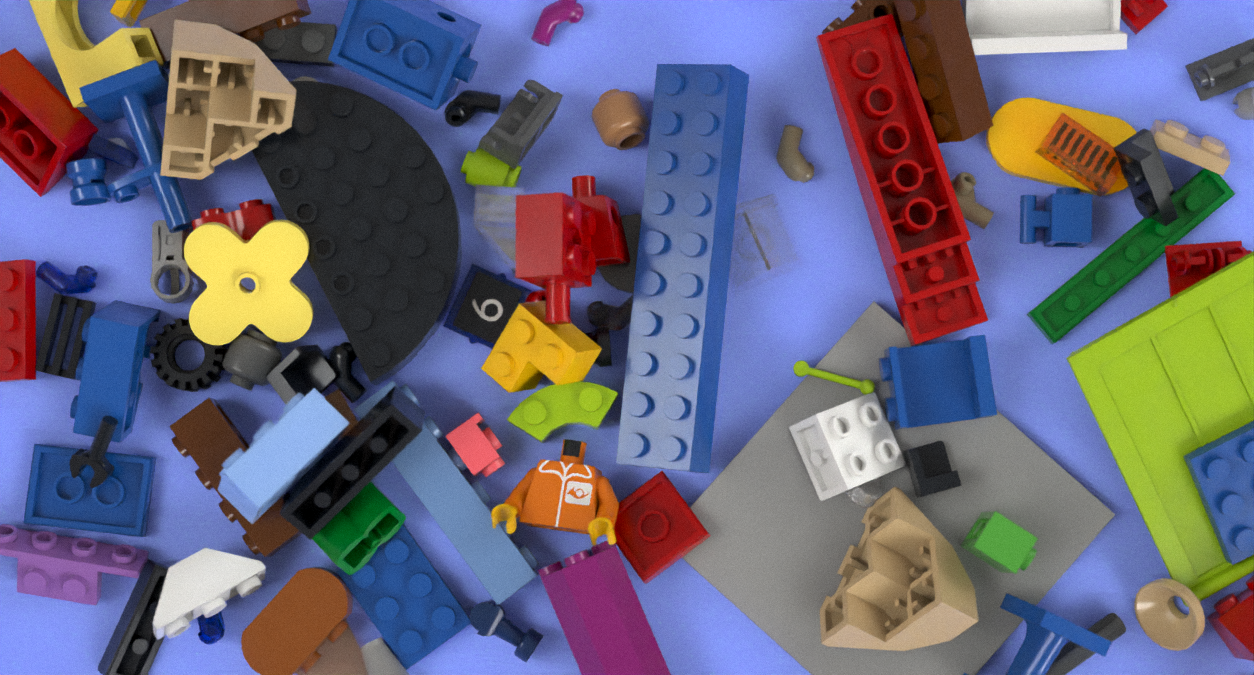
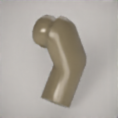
(790, 158)
(972, 211)

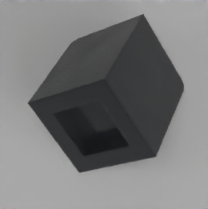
(302, 372)
(930, 469)

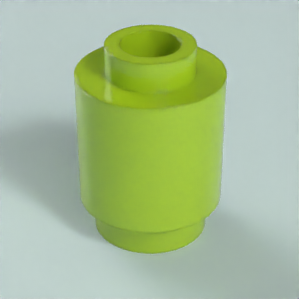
(487, 170)

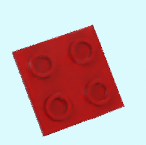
(1195, 262)

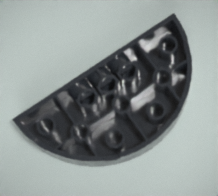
(373, 217)

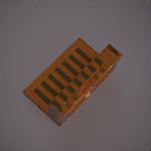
(1080, 155)

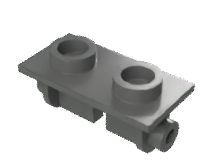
(1223, 70)

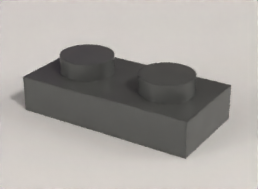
(301, 44)

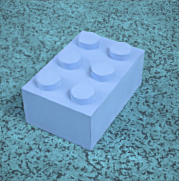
(281, 454)

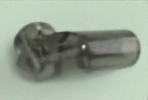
(610, 316)

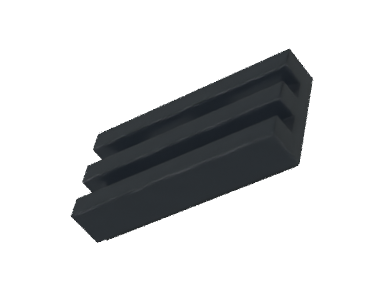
(51, 331)

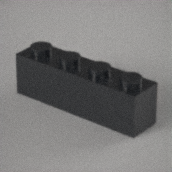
(352, 462)

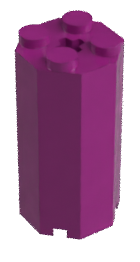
(602, 614)

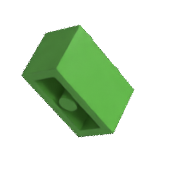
(1000, 543)

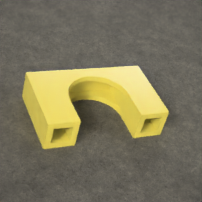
(78, 58)

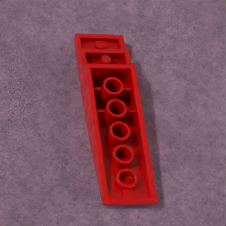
(902, 180)

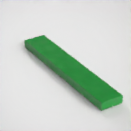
(1128, 257)

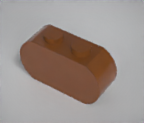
(298, 623)

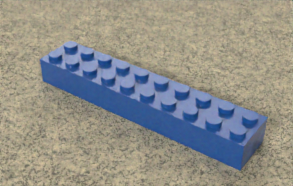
(683, 267)

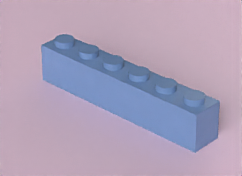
(460, 507)

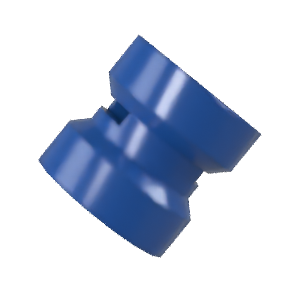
(88, 182)

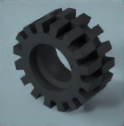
(168, 368)

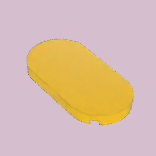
(1024, 124)

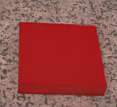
(656, 527)

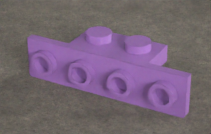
(66, 565)

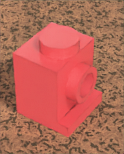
(477, 447)

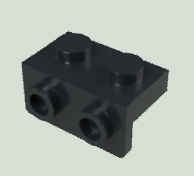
(1147, 177)

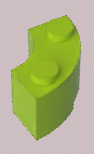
(563, 406)

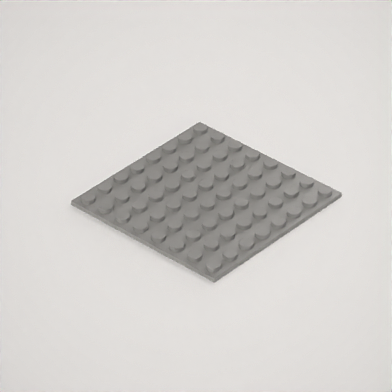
(781, 547)

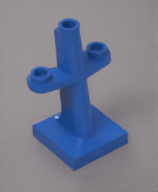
(132, 96)
(1046, 637)

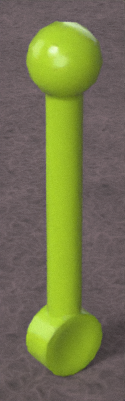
(802, 369)

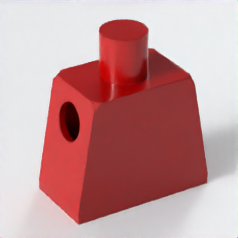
(609, 239)

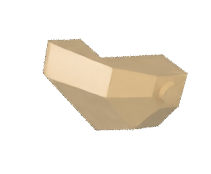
(219, 100)
(898, 584)

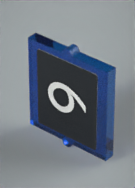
(484, 306)

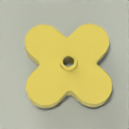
(270, 260)

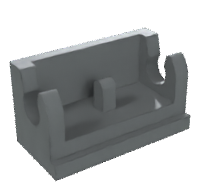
(521, 123)

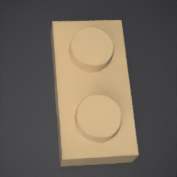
(1204, 152)

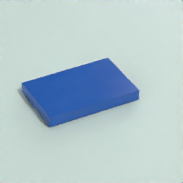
(67, 502)

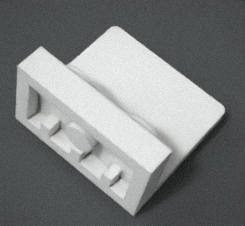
(847, 446)

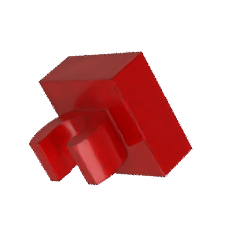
(1140, 13)

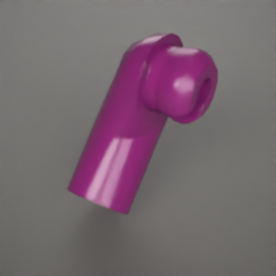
(554, 15)

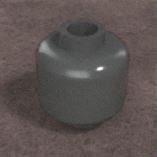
(251, 359)

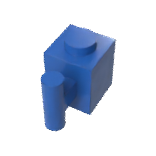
(1064, 219)

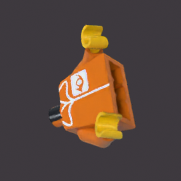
(562, 497)

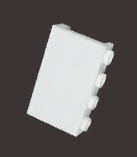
(1043, 26)

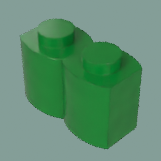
(359, 529)

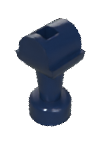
(492, 620)

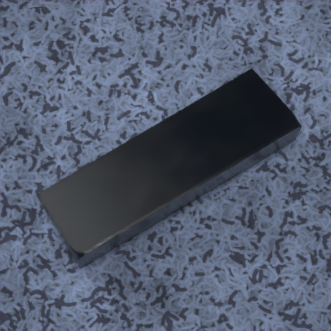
(133, 642)

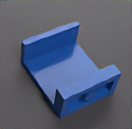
(938, 383)

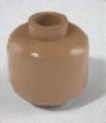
(620, 119)

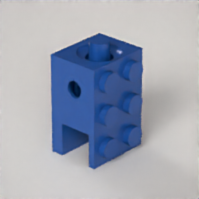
(407, 47)

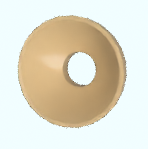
(1162, 619)

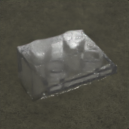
(497, 221)

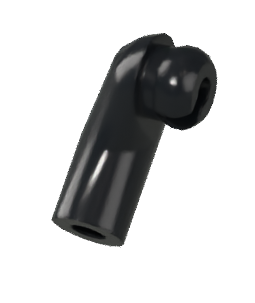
(468, 104)
(342, 359)

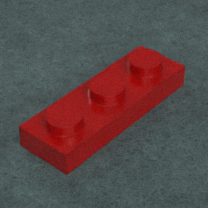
(17, 320)

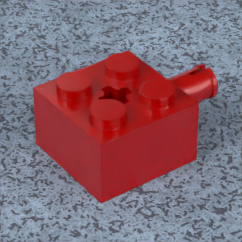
(555, 248)

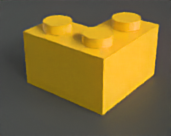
(535, 349)

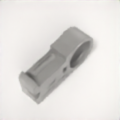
(169, 255)

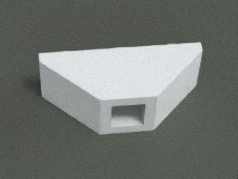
(202, 586)

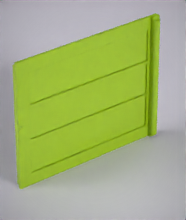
(1166, 390)

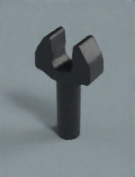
(95, 455)

